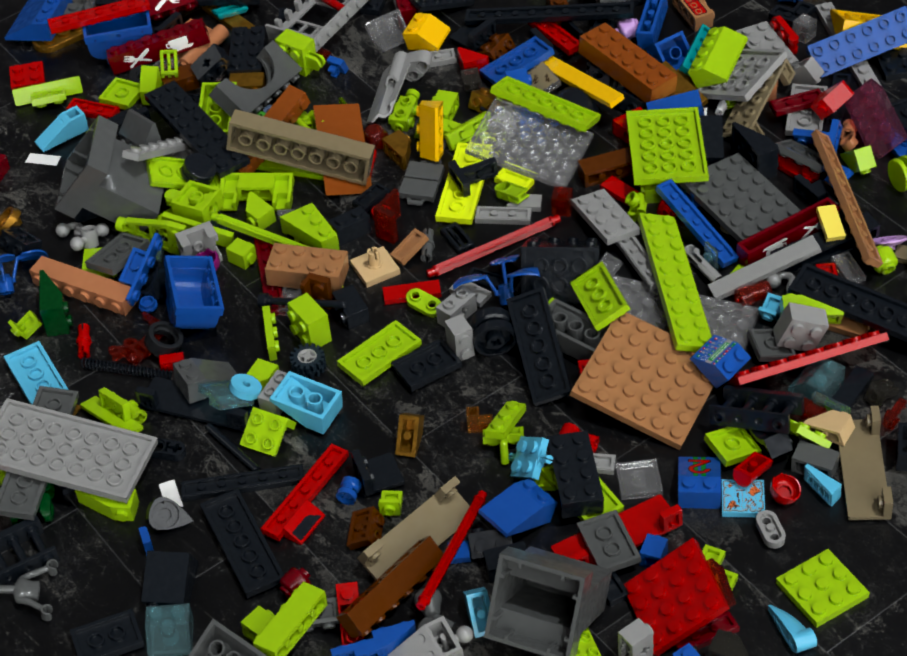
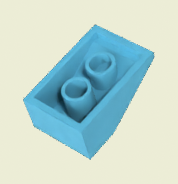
(308, 401)

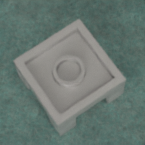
(197, 240)

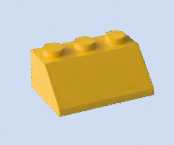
(430, 130)

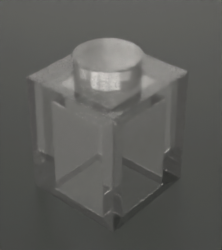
(805, 27)

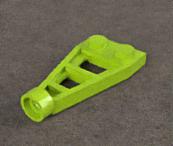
(132, 225)

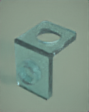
(711, 255)

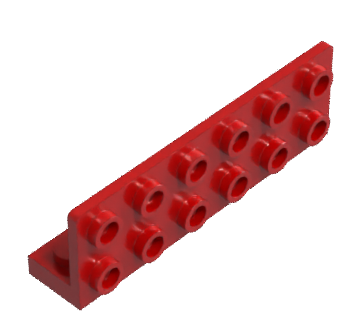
(650, 517)

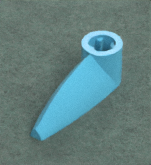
(793, 631)

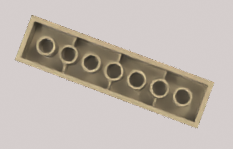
(300, 147)

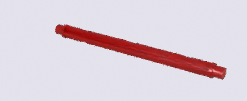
(492, 246)
(425, 597)

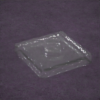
(638, 479)

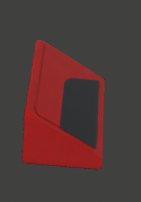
(303, 523)

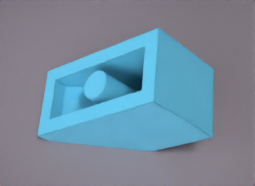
(477, 607)

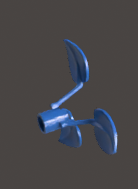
(6, 281)
(504, 290)

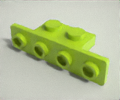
(47, 92)
(111, 410)

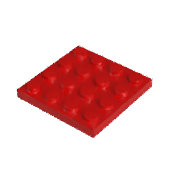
(676, 596)

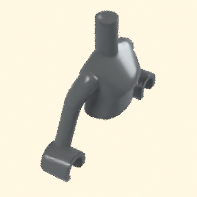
(28, 591)

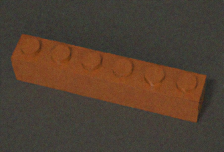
(286, 109)

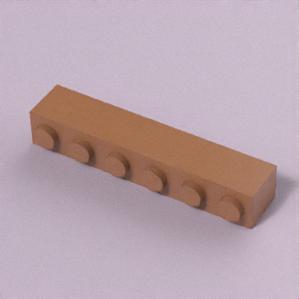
(84, 285)

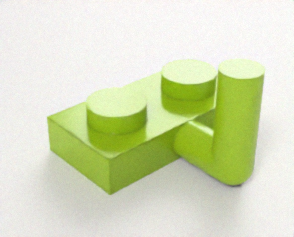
(512, 438)

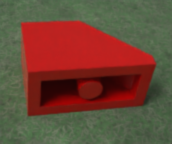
(831, 99)

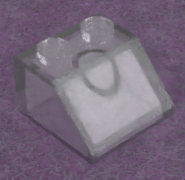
(387, 30)

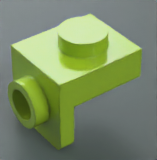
(26, 325)
(391, 503)

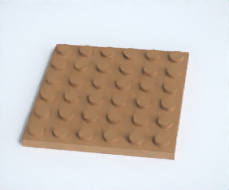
(644, 381)

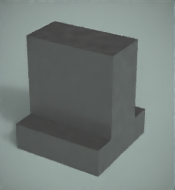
(104, 181)
(544, 600)

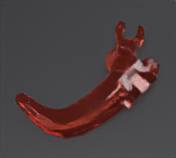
(133, 349)

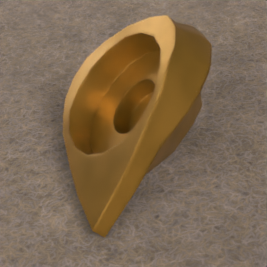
(10, 218)

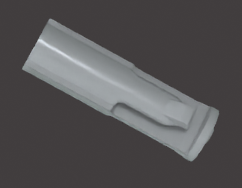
(703, 265)

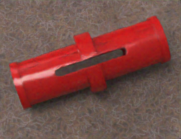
(83, 340)

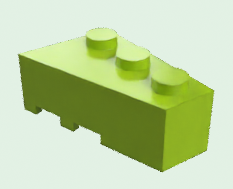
(309, 227)

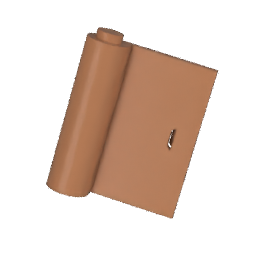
(217, 36)

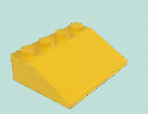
(845, 20)

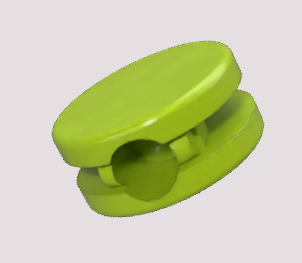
(898, 173)

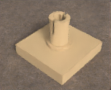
(375, 266)

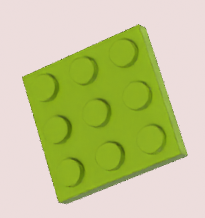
(822, 588)

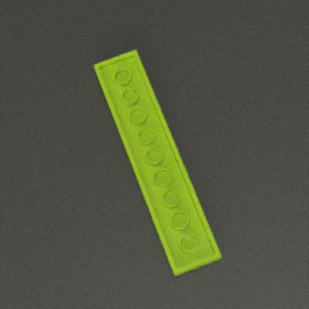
(674, 281)

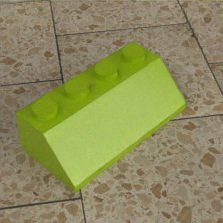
(717, 57)

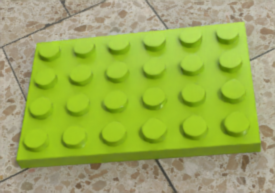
(666, 146)

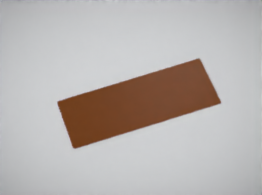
(345, 122)

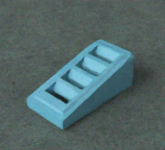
(824, 485)

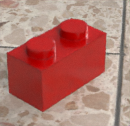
(167, 360)

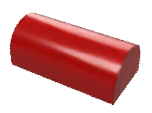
(751, 469)

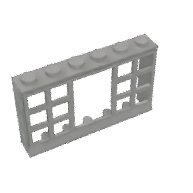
(321, 33)

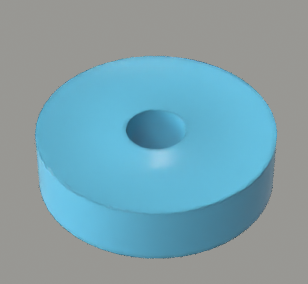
(245, 387)

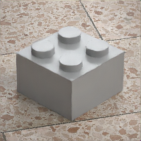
(800, 327)

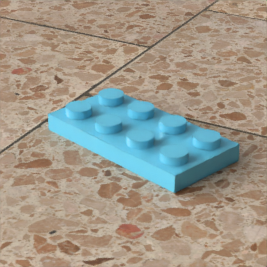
(33, 369)

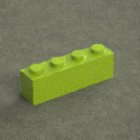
(291, 621)

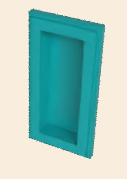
(229, 10)

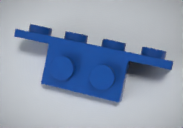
(137, 268)

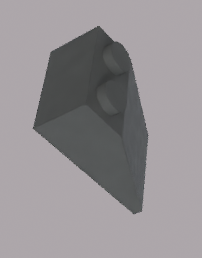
(194, 371)

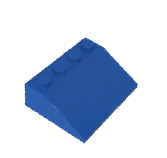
(32, 20)

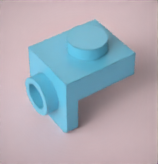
(770, 308)

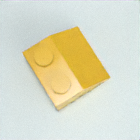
(425, 32)

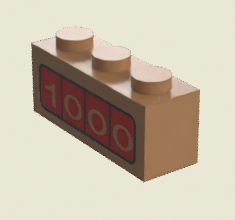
(695, 12)

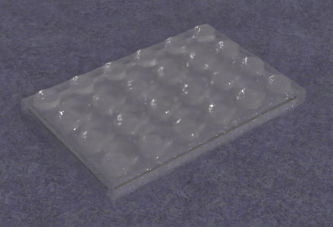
(529, 143)

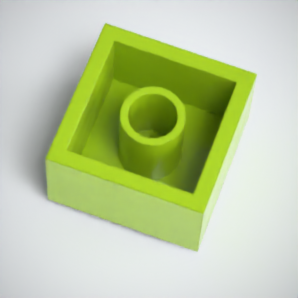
(309, 321)

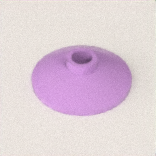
(890, 241)

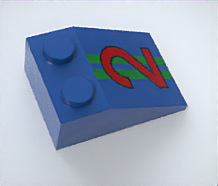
(699, 482)

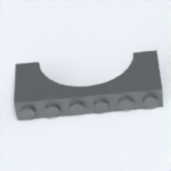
(279, 71)

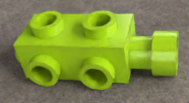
(404, 111)

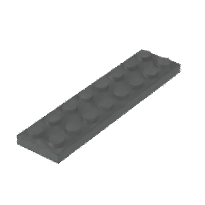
(20, 494)

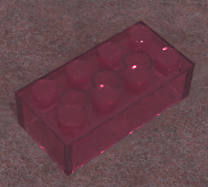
(875, 118)

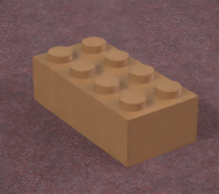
(292, 264)

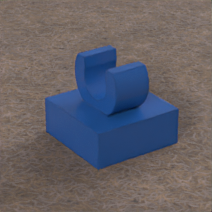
(336, 66)

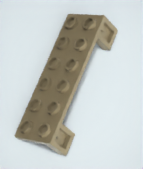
(748, 112)
(864, 471)
(434, 518)

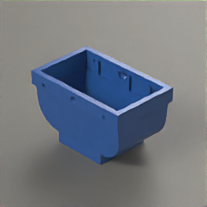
(116, 32)
(192, 292)

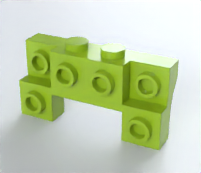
(268, 186)

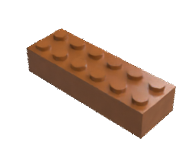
(627, 63)

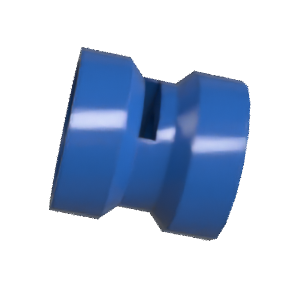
(348, 492)

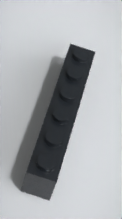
(833, 247)

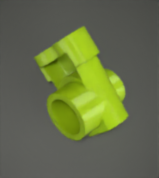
(637, 204)

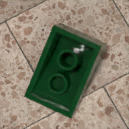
(53, 307)

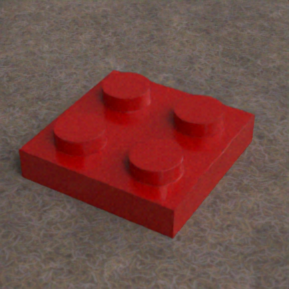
(27, 74)

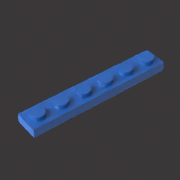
(696, 221)

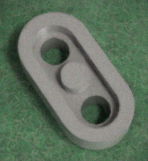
(772, 530)

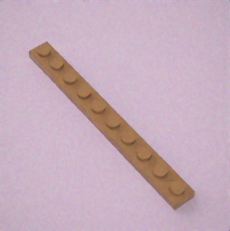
(847, 200)

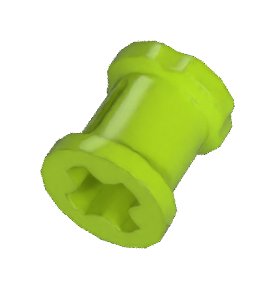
(136, 413)

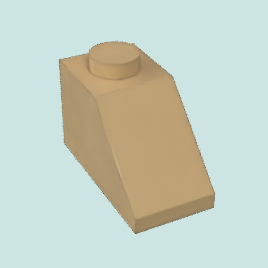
(834, 424)

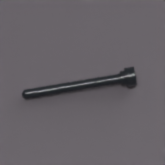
(265, 299)

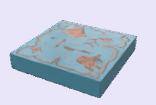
(740, 500)

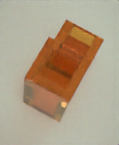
(475, 421)

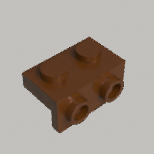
(497, 46)

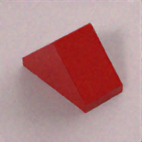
(470, 59)

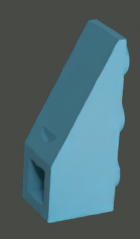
(64, 127)

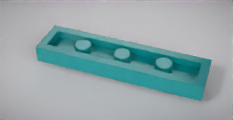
(694, 48)

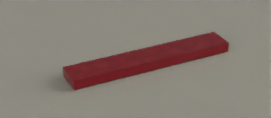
(263, 252)

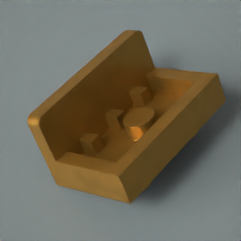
(481, 98)

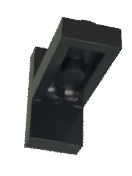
(471, 174)

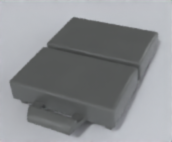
(421, 182)

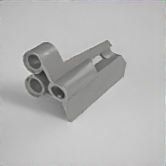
(403, 66)

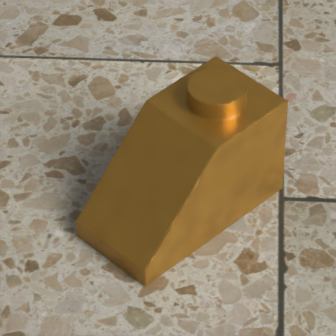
(398, 148)
(409, 434)

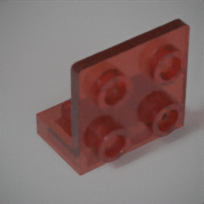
(386, 215)

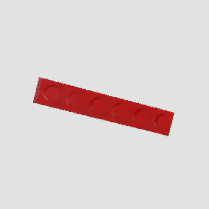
(96, 15)
(306, 489)

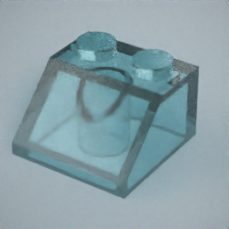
(821, 376)
(169, 630)

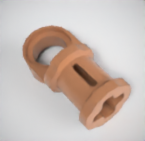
(848, 135)

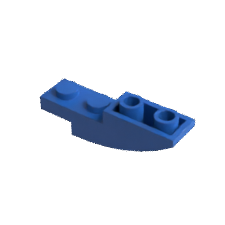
(382, 643)

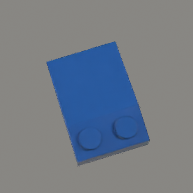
(519, 508)

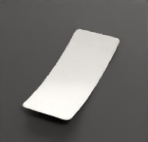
(170, 491)

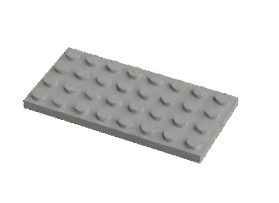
(72, 450)

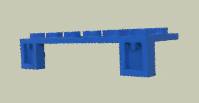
(860, 42)

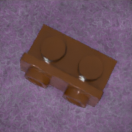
(317, 287)
(365, 527)

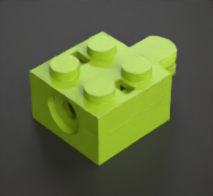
(301, 50)
(195, 201)

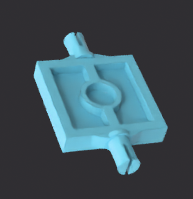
(529, 458)

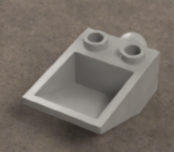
(426, 639)

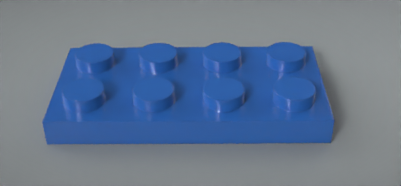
(523, 56)

